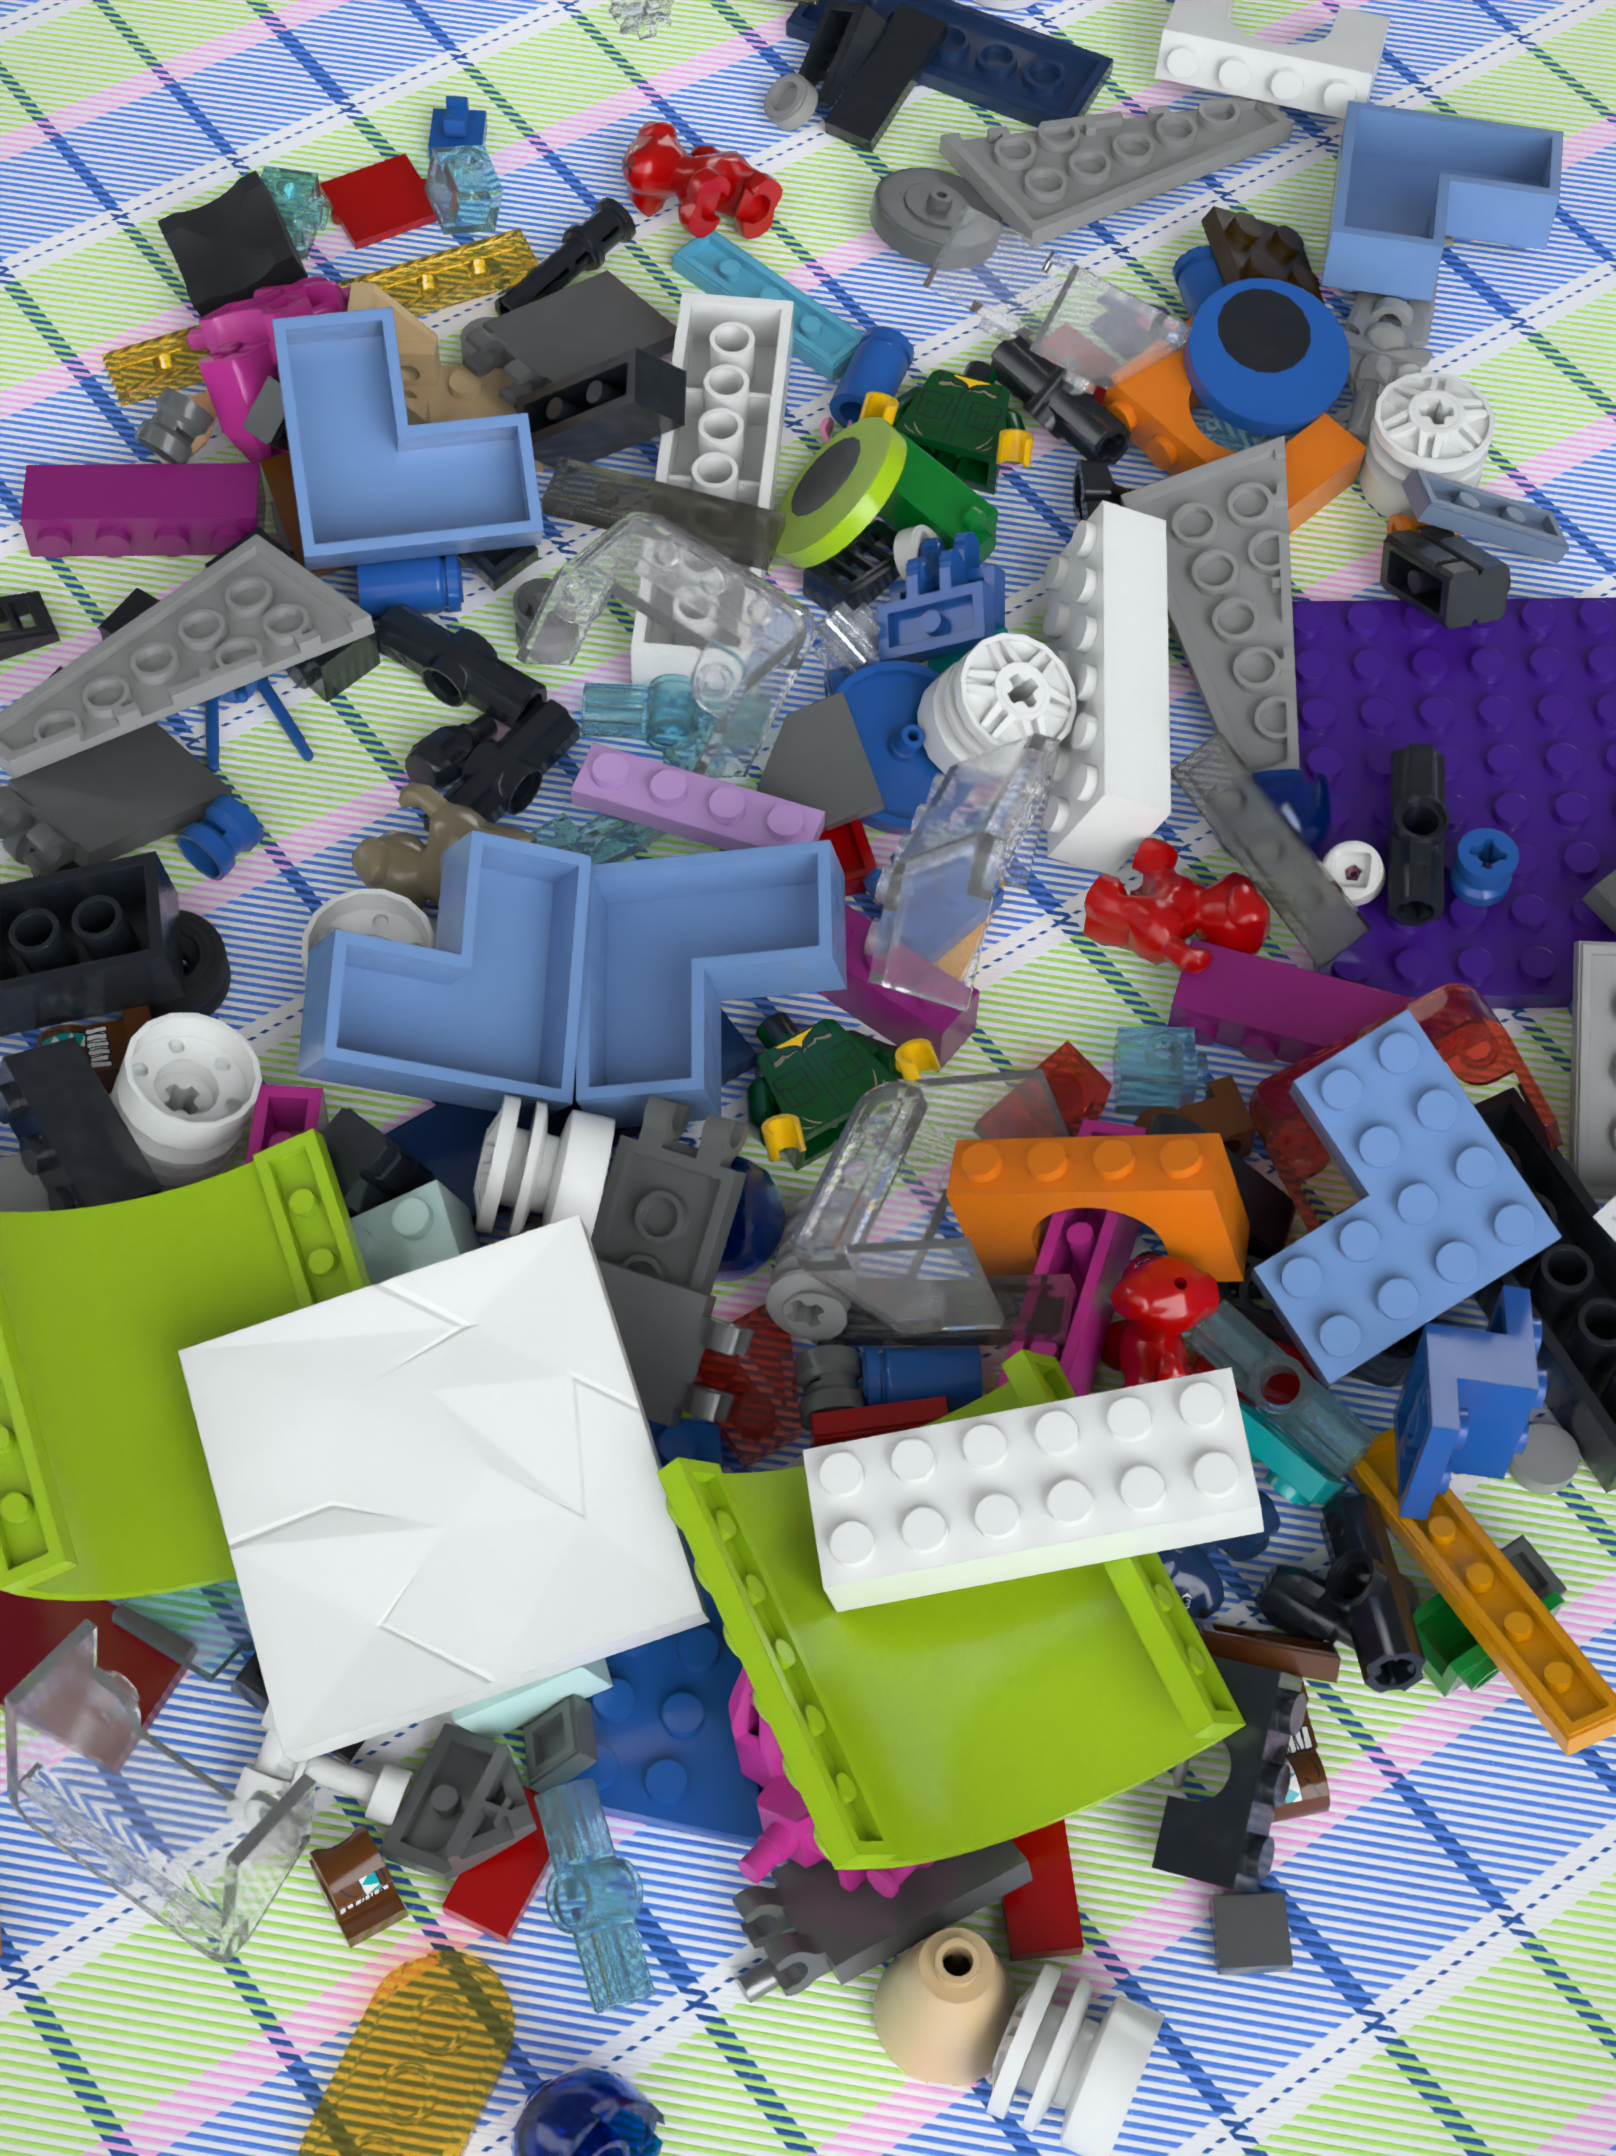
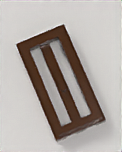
(1272, 1650)

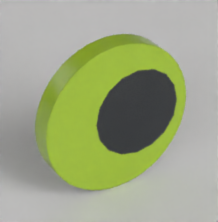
(840, 491)

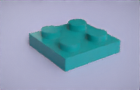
(1292, 1468)

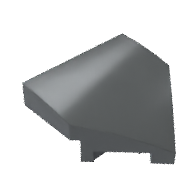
(823, 764)
(460, 1807)

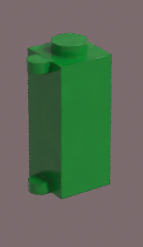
(940, 500)

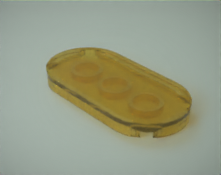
(418, 2063)

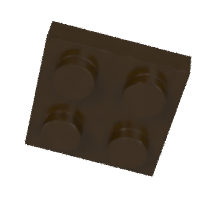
(1258, 250)

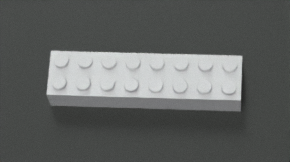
(732, 433)

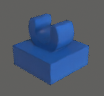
(457, 125)

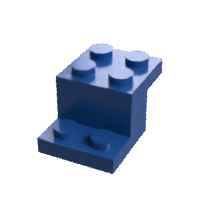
(1467, 1401)

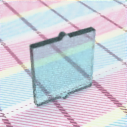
(192, 1626)

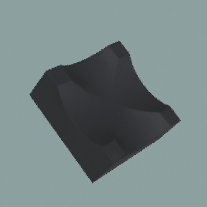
(232, 246)

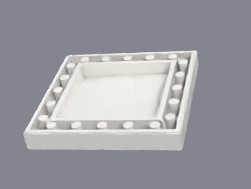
(439, 1489)

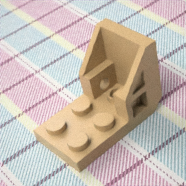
(434, 390)

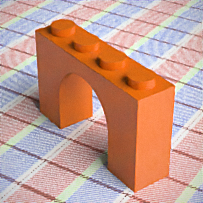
(1157, 412)
(1168, 1181)

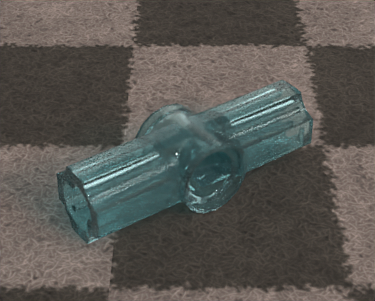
(657, 712)
(1312, 1419)
(594, 1896)

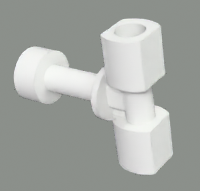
(275, 1772)

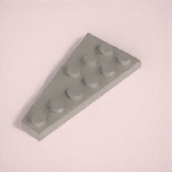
(1104, 163)
(1234, 595)
(206, 638)

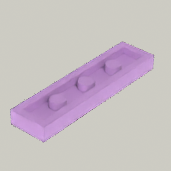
(689, 803)

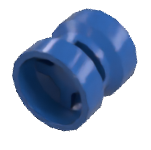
(220, 837)

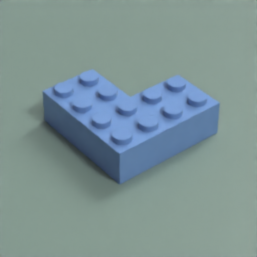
(1429, 176)
(385, 487)
(679, 940)
(480, 1010)
(1433, 1213)

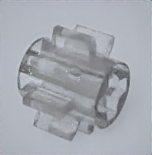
(641, 16)
(847, 637)

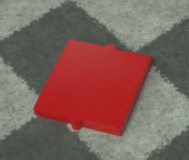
(379, 201)

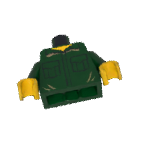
(959, 423)
(815, 1078)

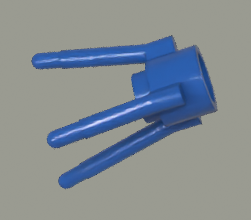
(241, 695)

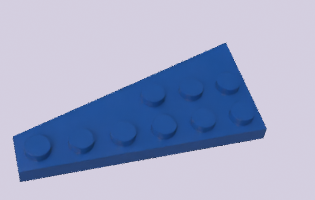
(667, 1720)

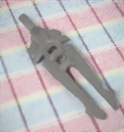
(1383, 350)

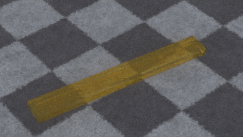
(418, 285)

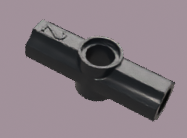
(1058, 404)
(458, 666)
(509, 771)
(1415, 860)
(1372, 1593)

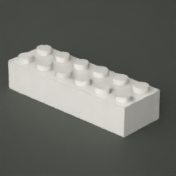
(1113, 637)
(1032, 1490)

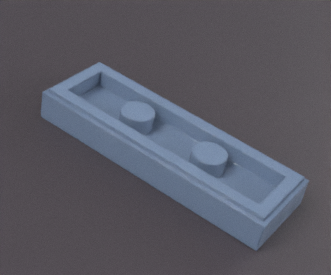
(1485, 516)

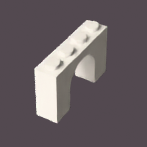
(1320, 77)

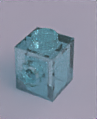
(463, 189)
(299, 204)
(1156, 1068)

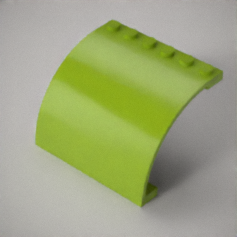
(95, 1411)
(958, 1708)

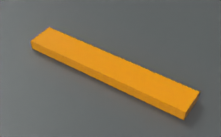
(1496, 1607)

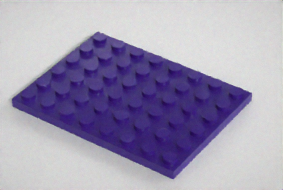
(1526, 750)

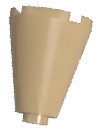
(945, 2008)

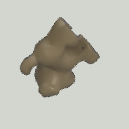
(407, 865)

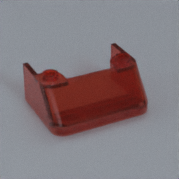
(1464, 1036)

